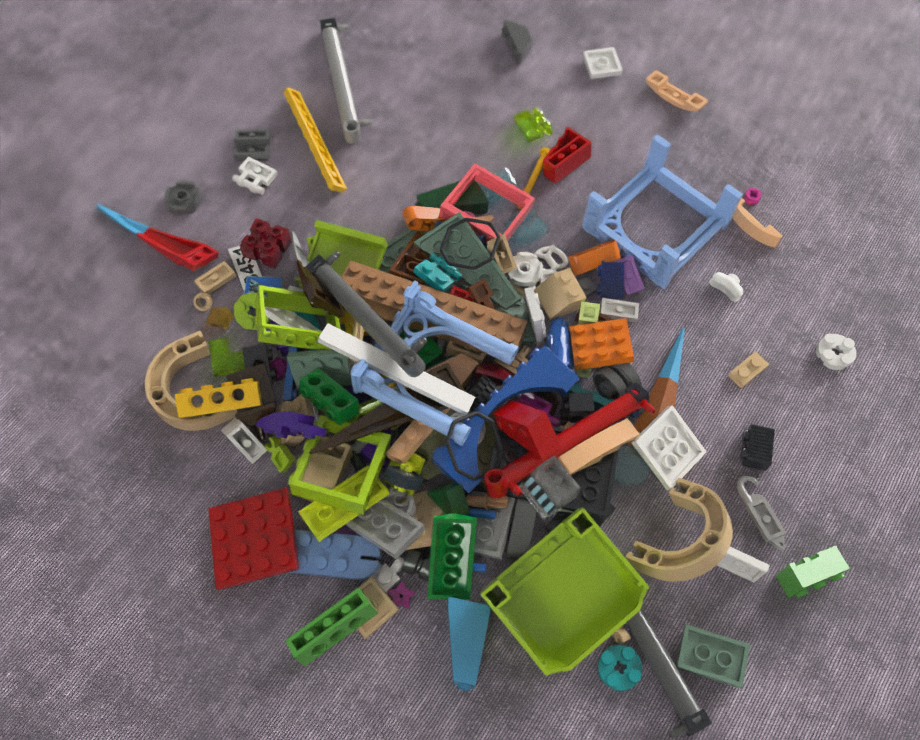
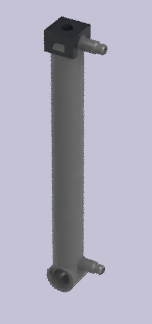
(374, 325)
(669, 677)

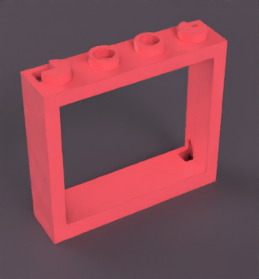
(495, 184)

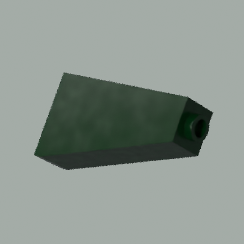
(472, 199)

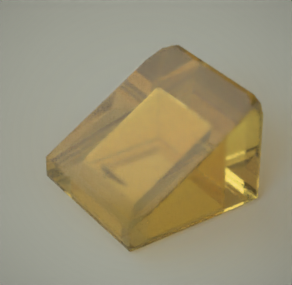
(220, 317)

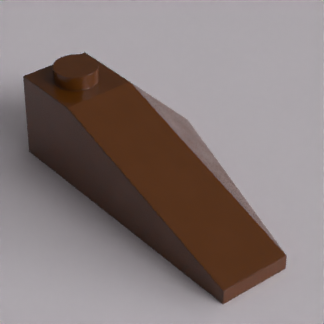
(408, 260)

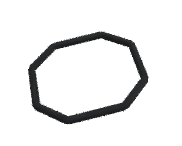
(467, 266)
(451, 452)

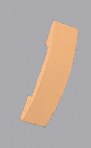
(674, 95)
(765, 235)

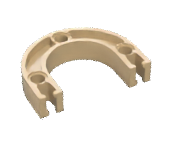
(160, 375)
(699, 556)

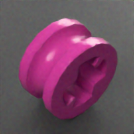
(755, 192)

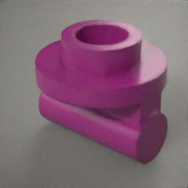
(280, 367)

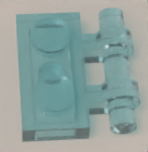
(530, 231)

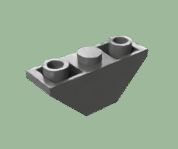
(517, 39)

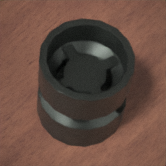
(417, 563)

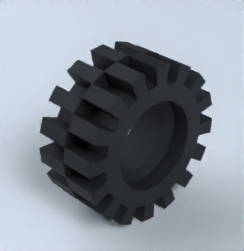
(480, 390)

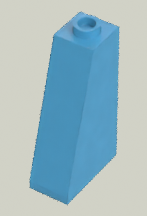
(467, 635)

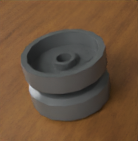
(614, 379)

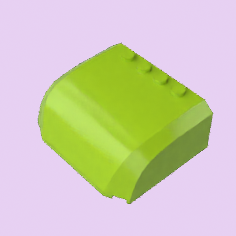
(567, 594)

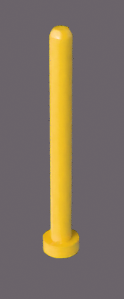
(543, 152)

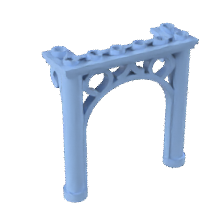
(421, 307)

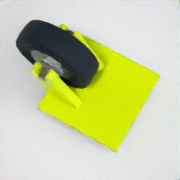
(405, 476)

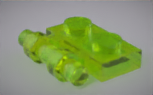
(529, 126)

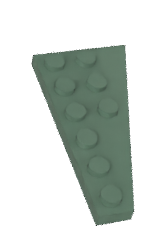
(467, 249)

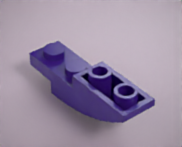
(290, 424)

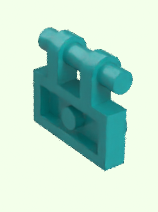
(434, 276)

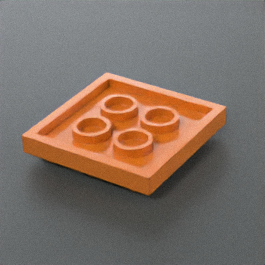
(601, 344)

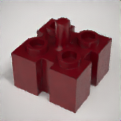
(265, 243)

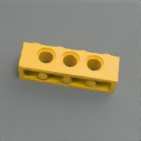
(187, 408)

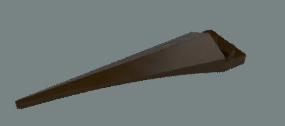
(387, 417)

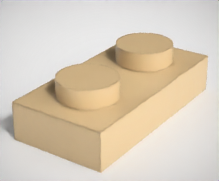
(215, 278)
(748, 370)

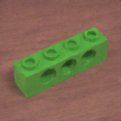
(331, 627)

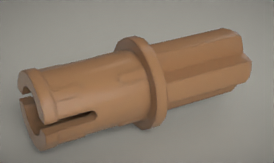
(486, 501)

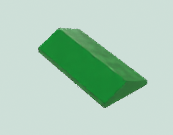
(451, 556)

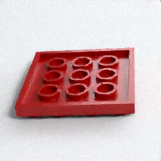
(253, 539)

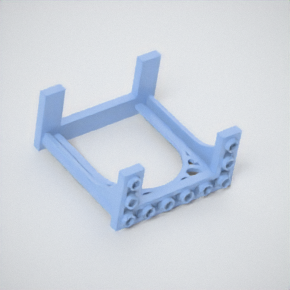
(669, 260)

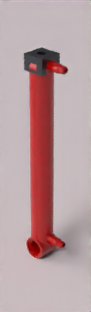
(634, 399)

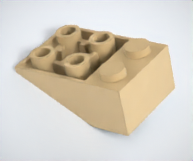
(328, 466)

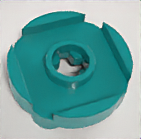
(631, 673)

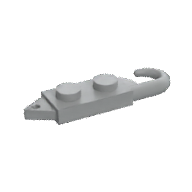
(762, 514)

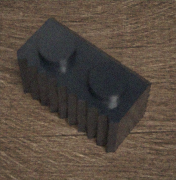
(757, 447)

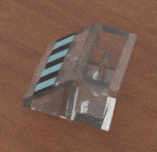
(549, 487)

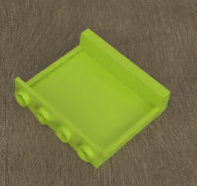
(350, 243)

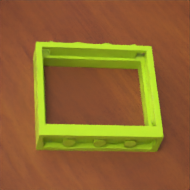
(284, 335)
(332, 497)

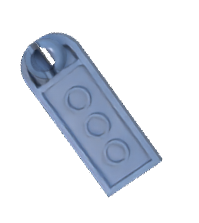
(336, 556)

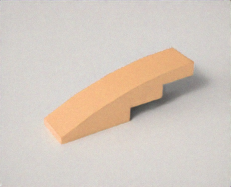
(598, 446)

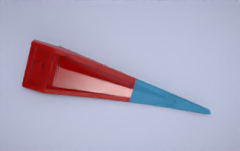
(177, 249)

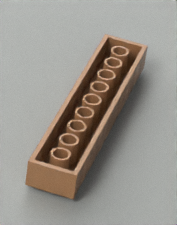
(385, 296)

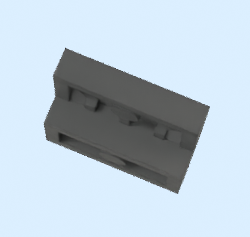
(252, 144)

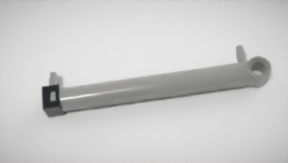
(341, 84)

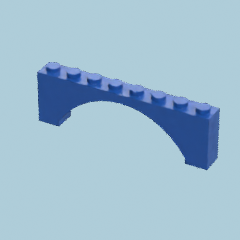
(540, 374)

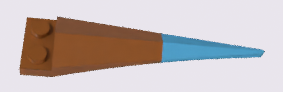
(665, 388)

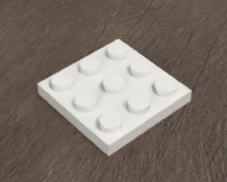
(669, 447)

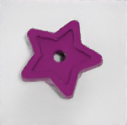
(407, 594)

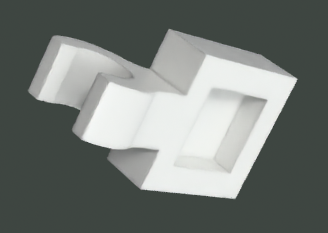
(387, 576)

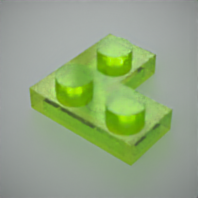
(222, 359)

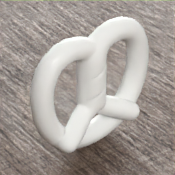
(549, 249)

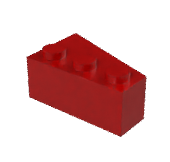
(566, 156)
(527, 427)

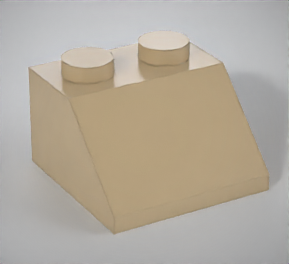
(560, 294)

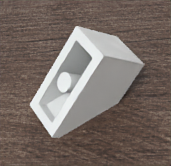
(244, 440)

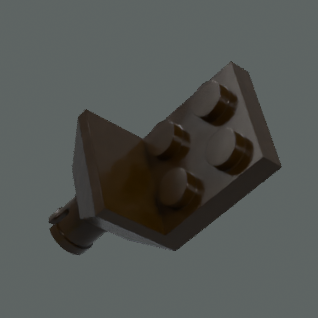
(269, 403)

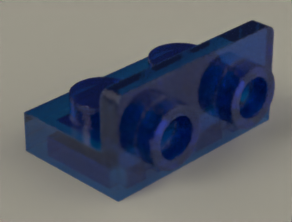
(611, 280)

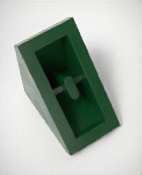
(450, 499)

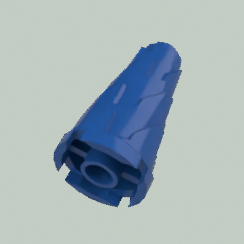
(559, 342)

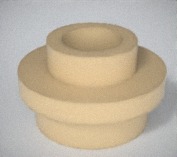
(197, 301)

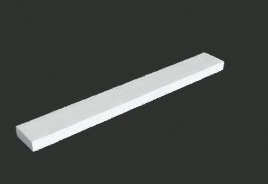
(384, 364)

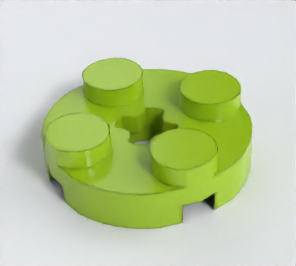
(242, 309)

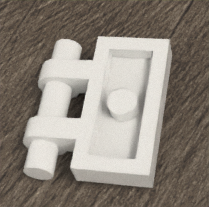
(255, 170)

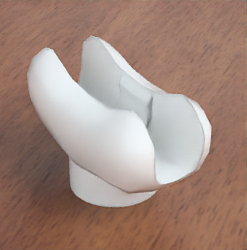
(728, 285)

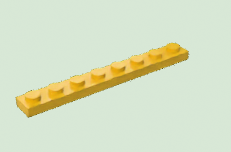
(314, 140)

